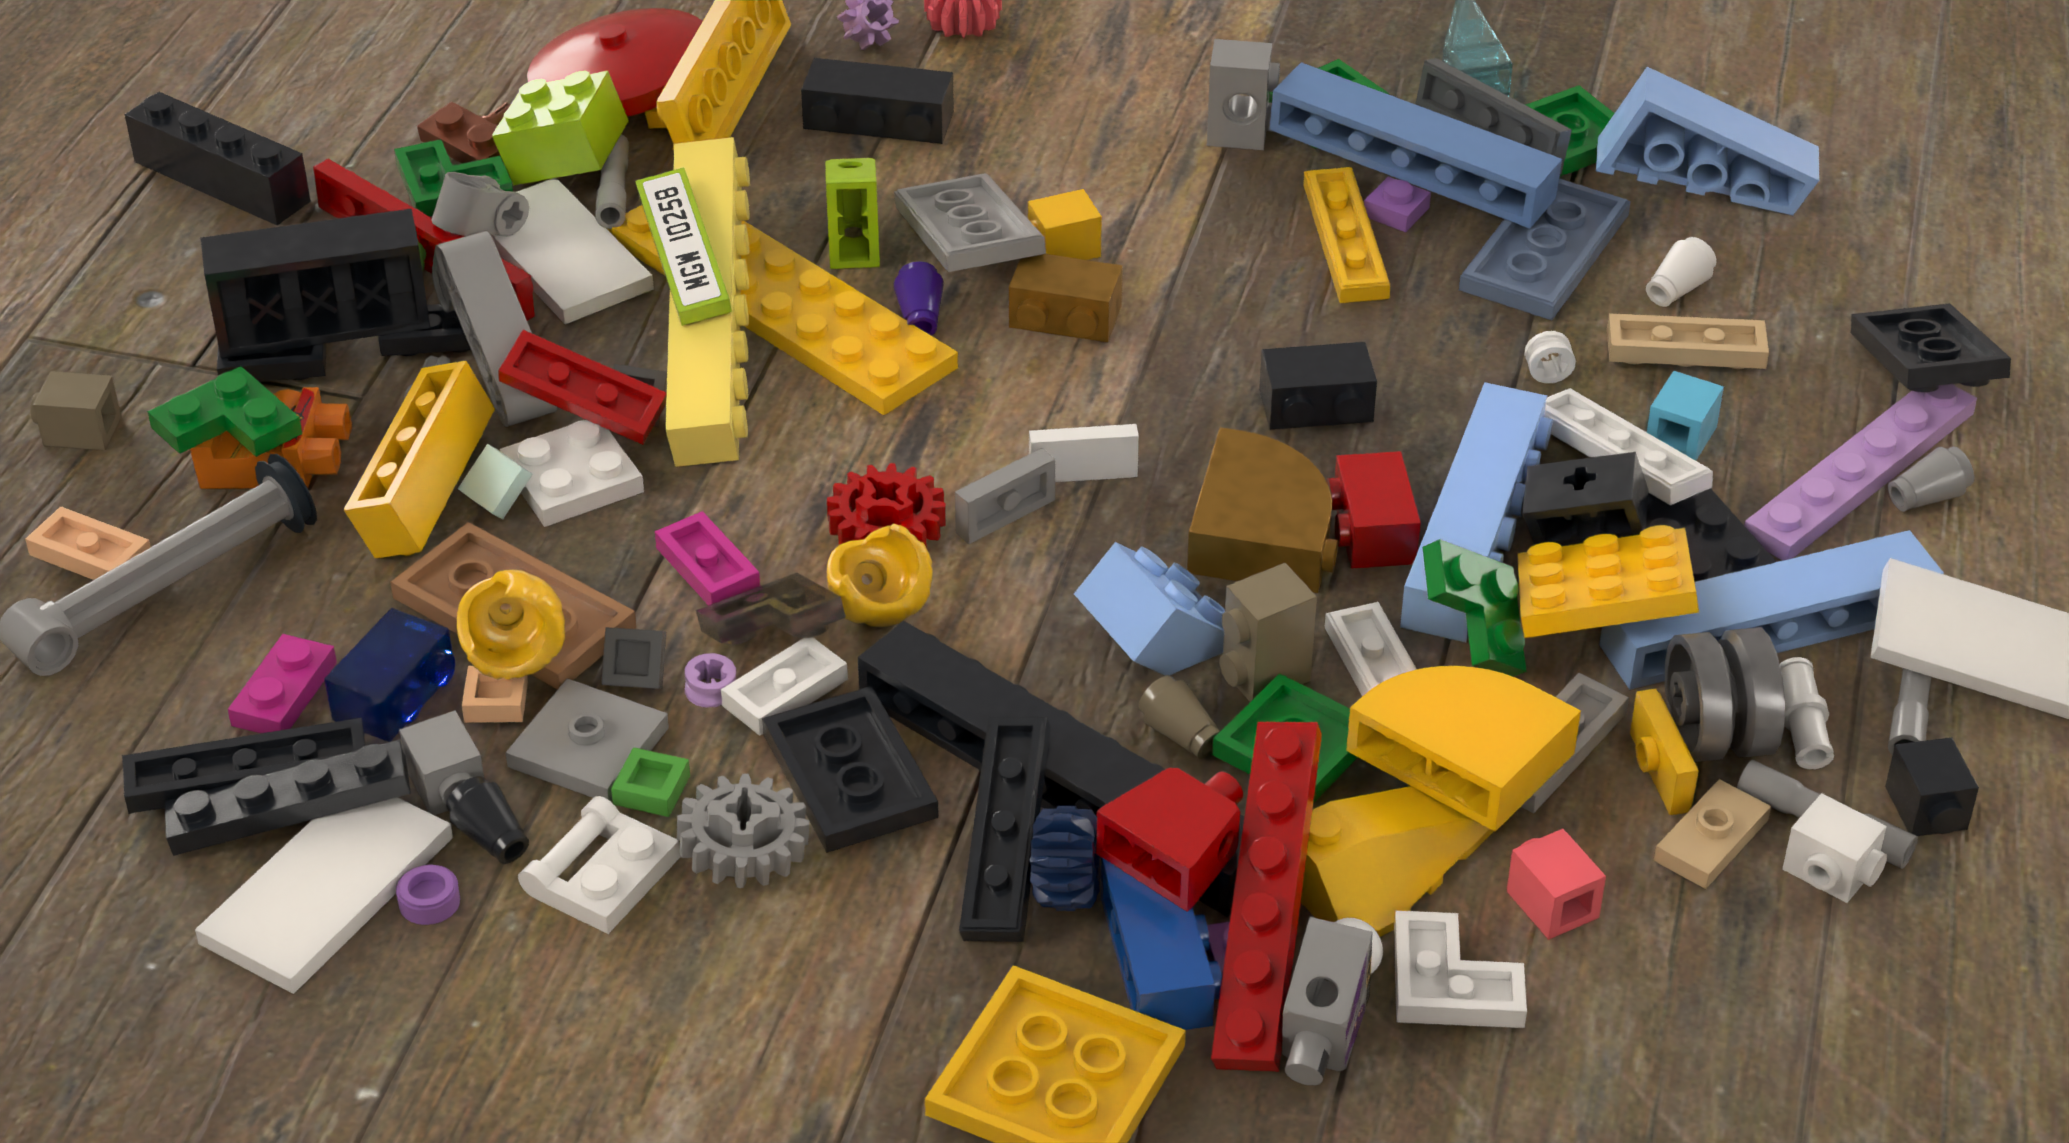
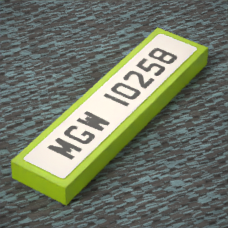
(683, 246)

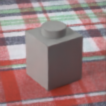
(439, 758)

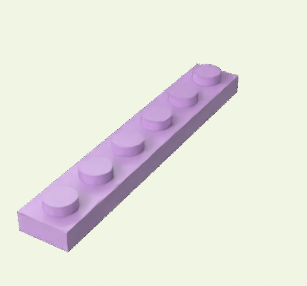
(1858, 469)

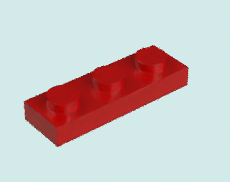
(582, 386)

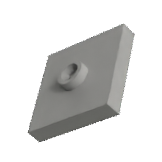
(585, 738)

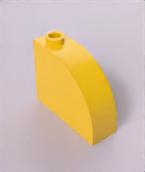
(1465, 737)

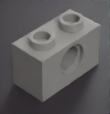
(1237, 70)

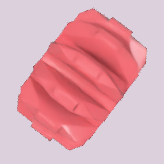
(962, 16)

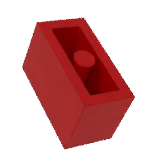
(1374, 510)

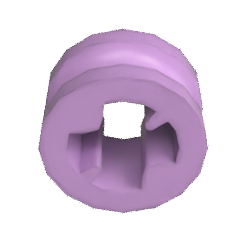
(707, 667)

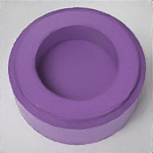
(428, 894)

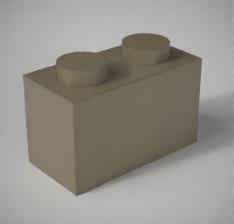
(1267, 630)

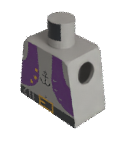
(1325, 1015)

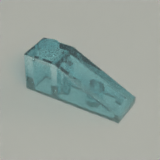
(1475, 47)

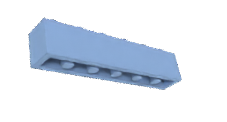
(1480, 496)
(1791, 599)

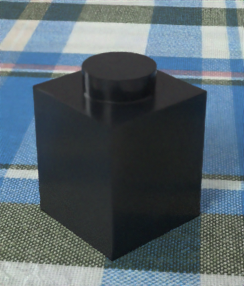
(1931, 787)

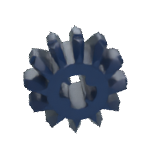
(1065, 858)

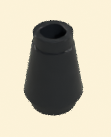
(486, 818)

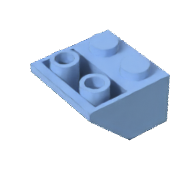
(1153, 610)

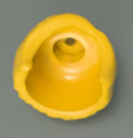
(897, 575)
(514, 639)

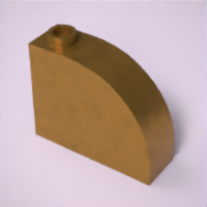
(1261, 510)

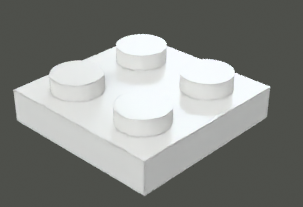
(574, 471)

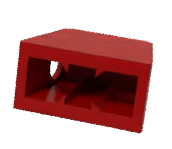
(1173, 832)

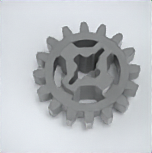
(742, 830)

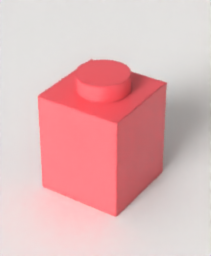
(1555, 883)

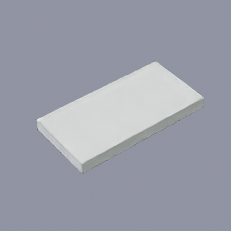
(570, 256)
(1973, 637)
(321, 889)

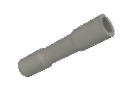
(612, 193)
(1911, 712)
(1793, 798)

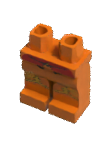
(229, 465)

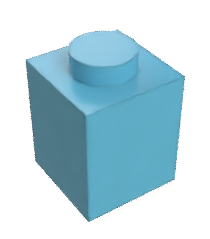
(1685, 413)

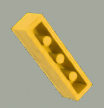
(420, 460)

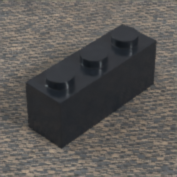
(877, 100)

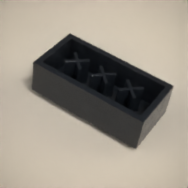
(315, 283)

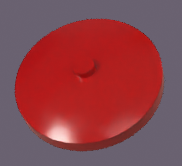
(633, 45)

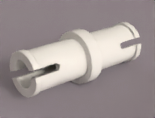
(1805, 714)

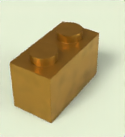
(1065, 296)

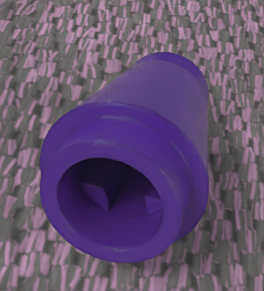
(919, 295)

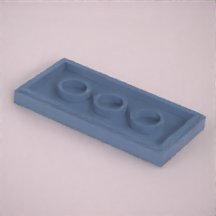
(1545, 263)

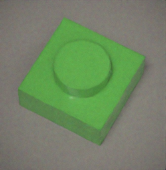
(650, 782)

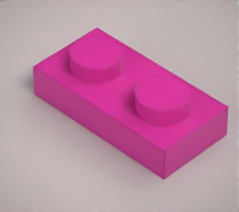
(706, 558)
(282, 685)

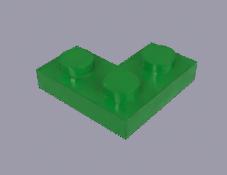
(425, 167)
(230, 404)
(1488, 597)

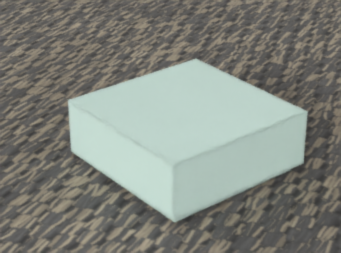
(495, 481)

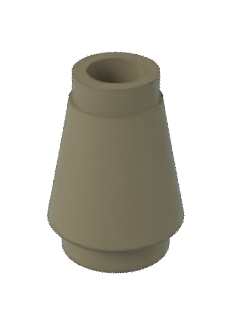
(1177, 714)

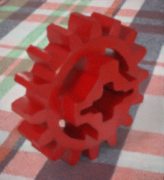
(886, 500)

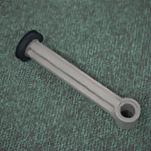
(48, 633)

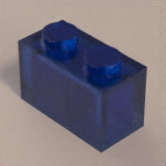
(391, 674)

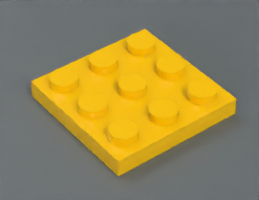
(1606, 581)
(1054, 1066)

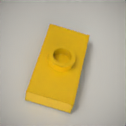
(1663, 752)

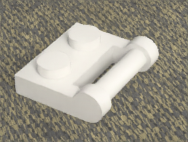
(612, 877)

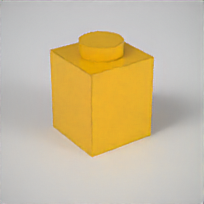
(1068, 224)

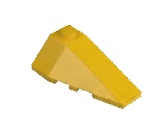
(1382, 854)

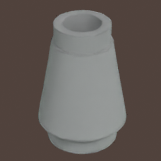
(1933, 479)

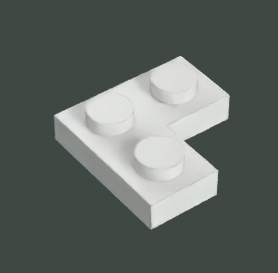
(1443, 989)

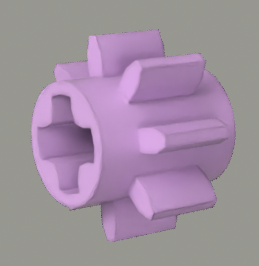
(860, 29)

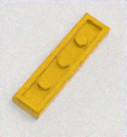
(1346, 235)

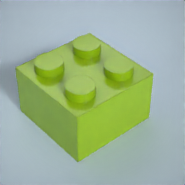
(560, 127)

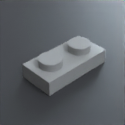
(1005, 496)

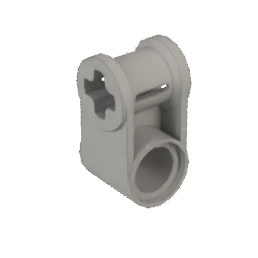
(478, 205)

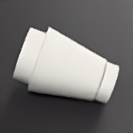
(1682, 270)

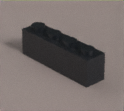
(218, 158)

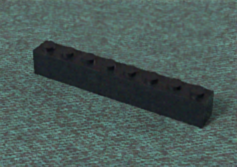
(950, 704)

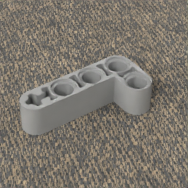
(476, 285)

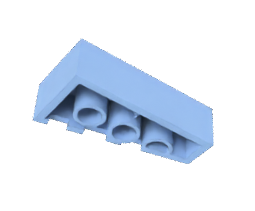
(1707, 145)

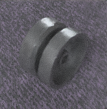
(1726, 693)

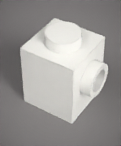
(1835, 848)

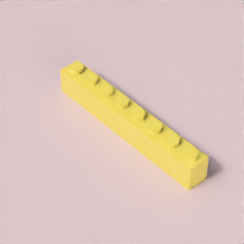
(707, 354)

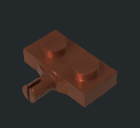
(463, 133)

